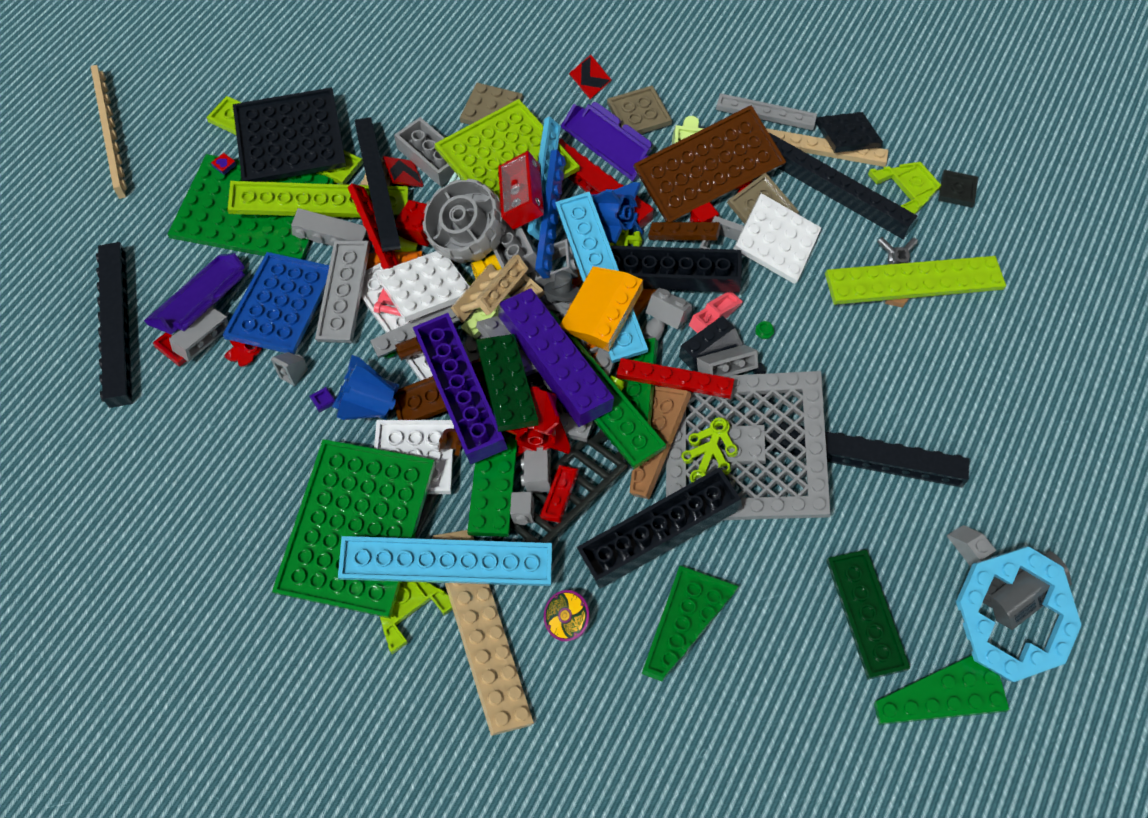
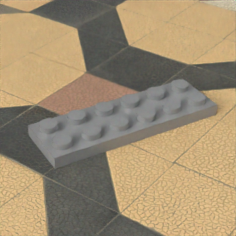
(343, 291)

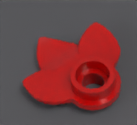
(242, 353)

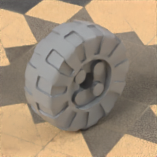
(464, 221)

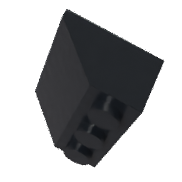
(712, 339)

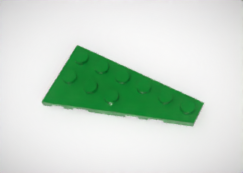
(687, 613)
(949, 693)

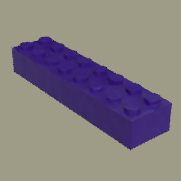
(555, 357)
(459, 388)

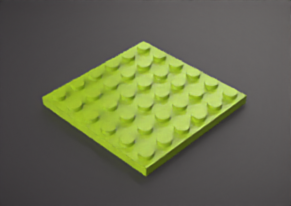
(494, 140)

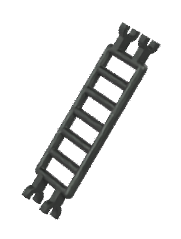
(608, 478)

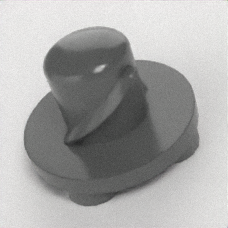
(561, 288)

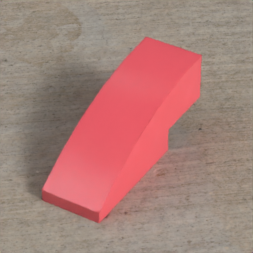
(721, 306)

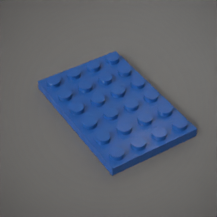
(278, 303)

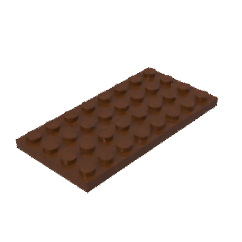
(709, 164)

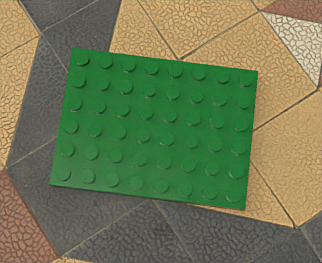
(206, 219)
(354, 495)

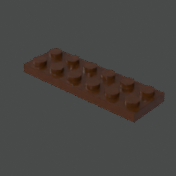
(424, 399)

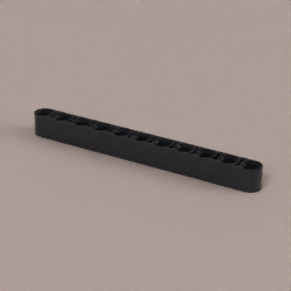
(377, 185)

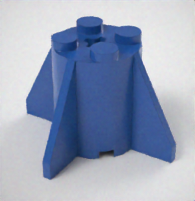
(617, 210)
(364, 393)

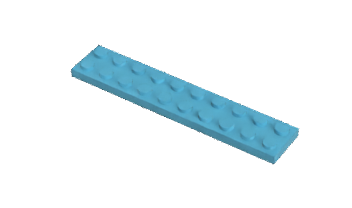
(593, 249)
(445, 561)

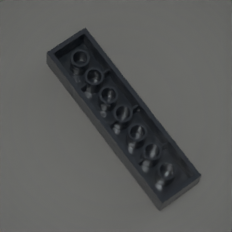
(682, 267)
(660, 527)

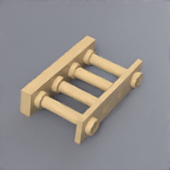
(489, 288)

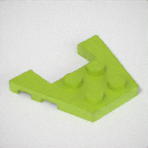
(913, 180)
(409, 599)

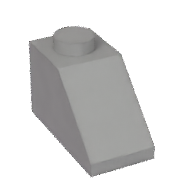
(289, 367)
(971, 544)

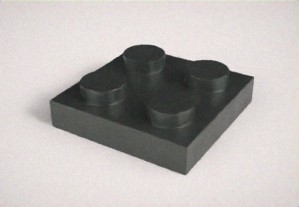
(958, 188)

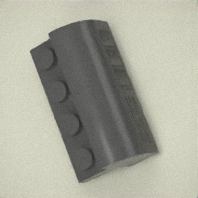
(1021, 599)

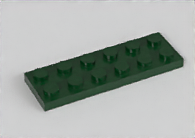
(506, 383)
(867, 615)

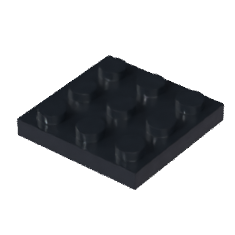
(848, 132)

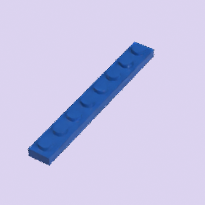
(550, 217)

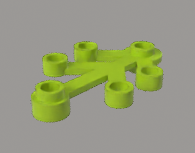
(710, 448)

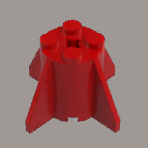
(548, 432)

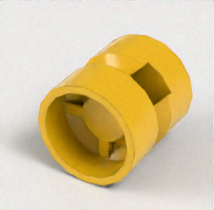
(479, 266)

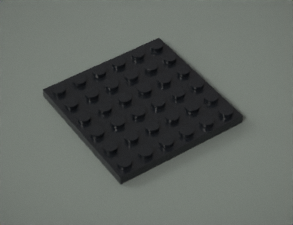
(288, 136)

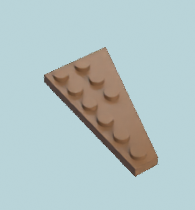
(666, 417)

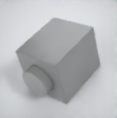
(522, 508)

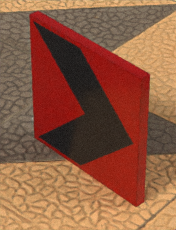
(590, 76)
(402, 171)

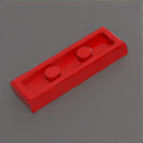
(559, 494)

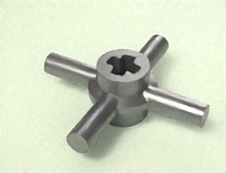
(901, 252)

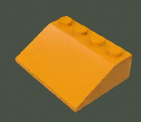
(602, 306)

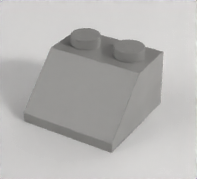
(669, 308)

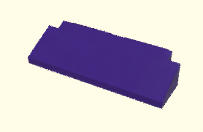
(603, 135)
(197, 294)

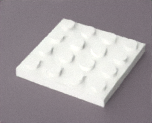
(777, 238)
(422, 285)
(421, 440)

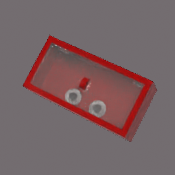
(520, 190)

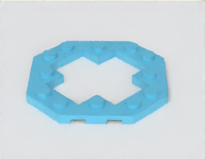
(1058, 599)

